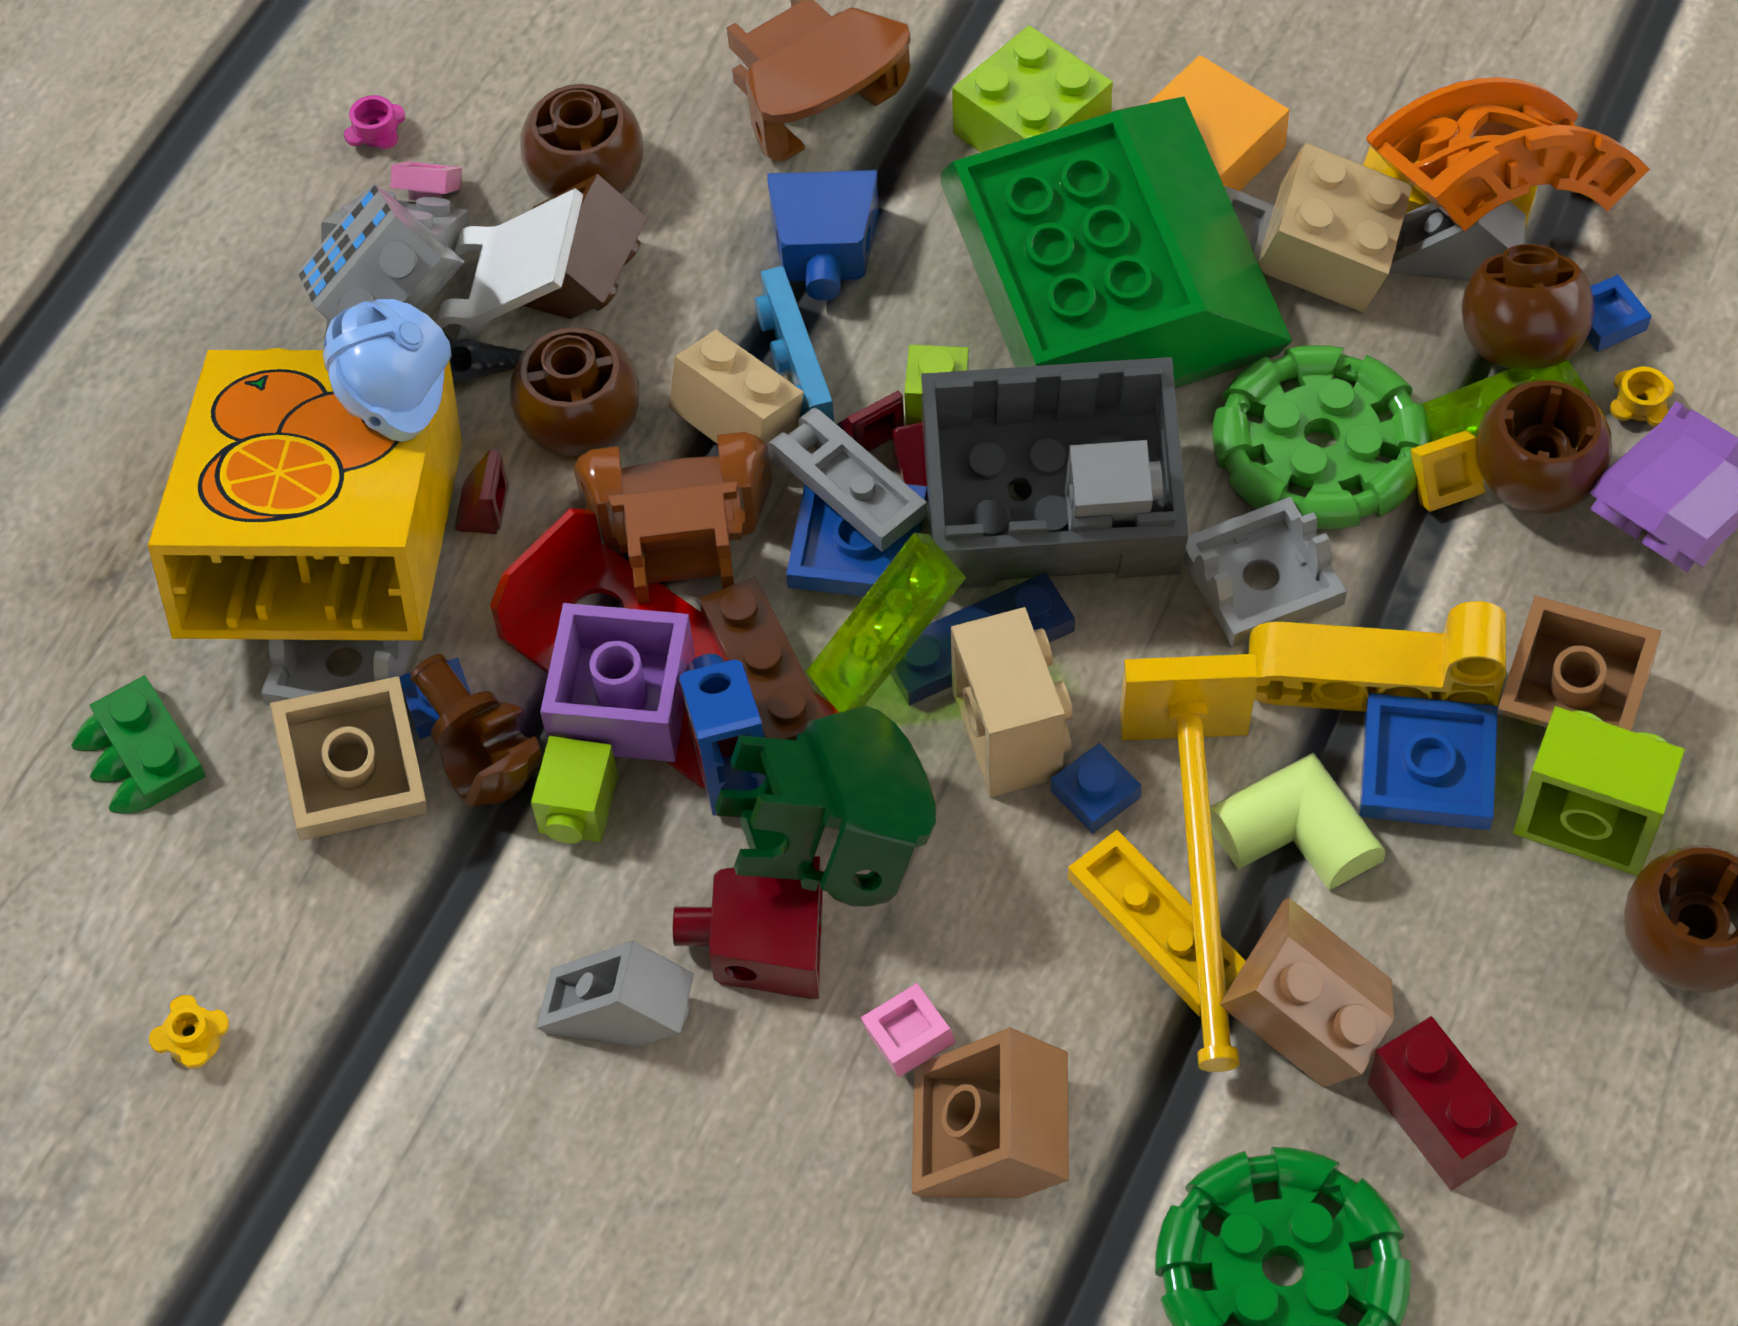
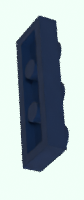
(928, 662)

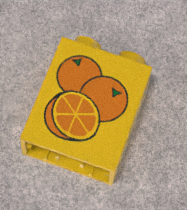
(296, 512)

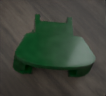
(840, 774)

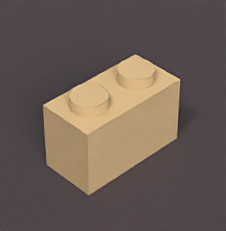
(731, 391)

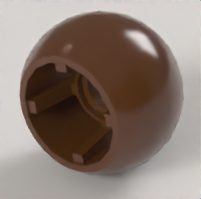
(579, 135)
(1528, 308)
(574, 391)
(1543, 446)
(1680, 892)

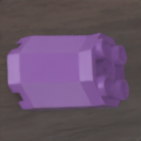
(1676, 488)

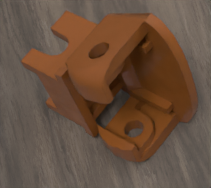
(813, 62)
(677, 512)

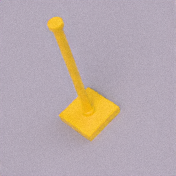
(1189, 702)

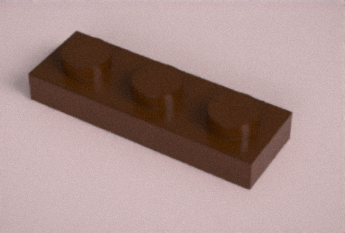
(752, 634)

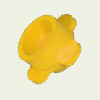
(1646, 384)
(197, 1048)

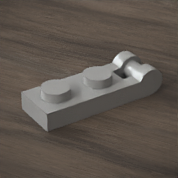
(848, 479)

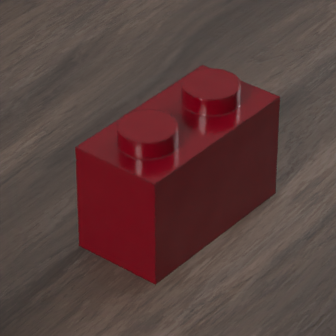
(1441, 1103)

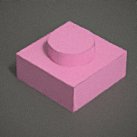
(425, 179)
(908, 1030)

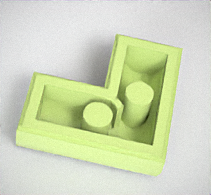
(1301, 807)

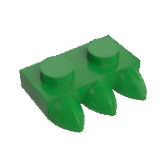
(141, 747)

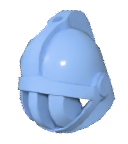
(387, 365)

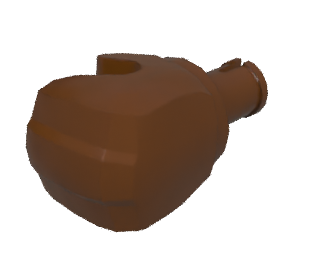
(477, 737)

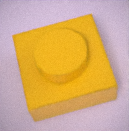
(1447, 471)

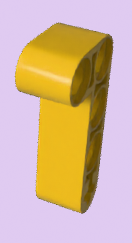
(1345, 663)

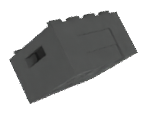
(1019, 427)

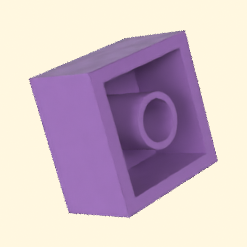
(619, 679)

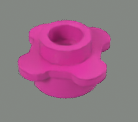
(374, 122)

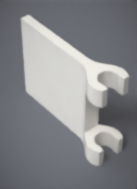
(514, 263)

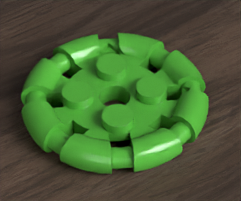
(1328, 407)

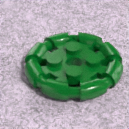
(1281, 1227)

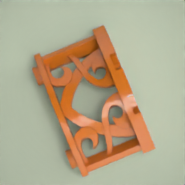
(1519, 143)

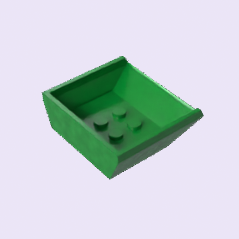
(1115, 246)

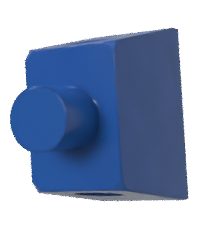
(824, 226)

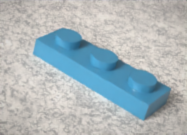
(792, 349)

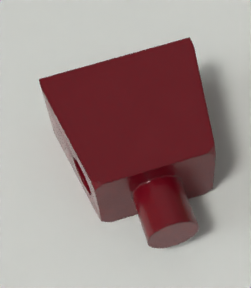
(758, 933)

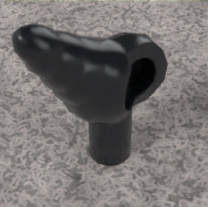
(477, 359)

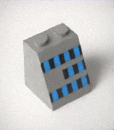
(377, 255)

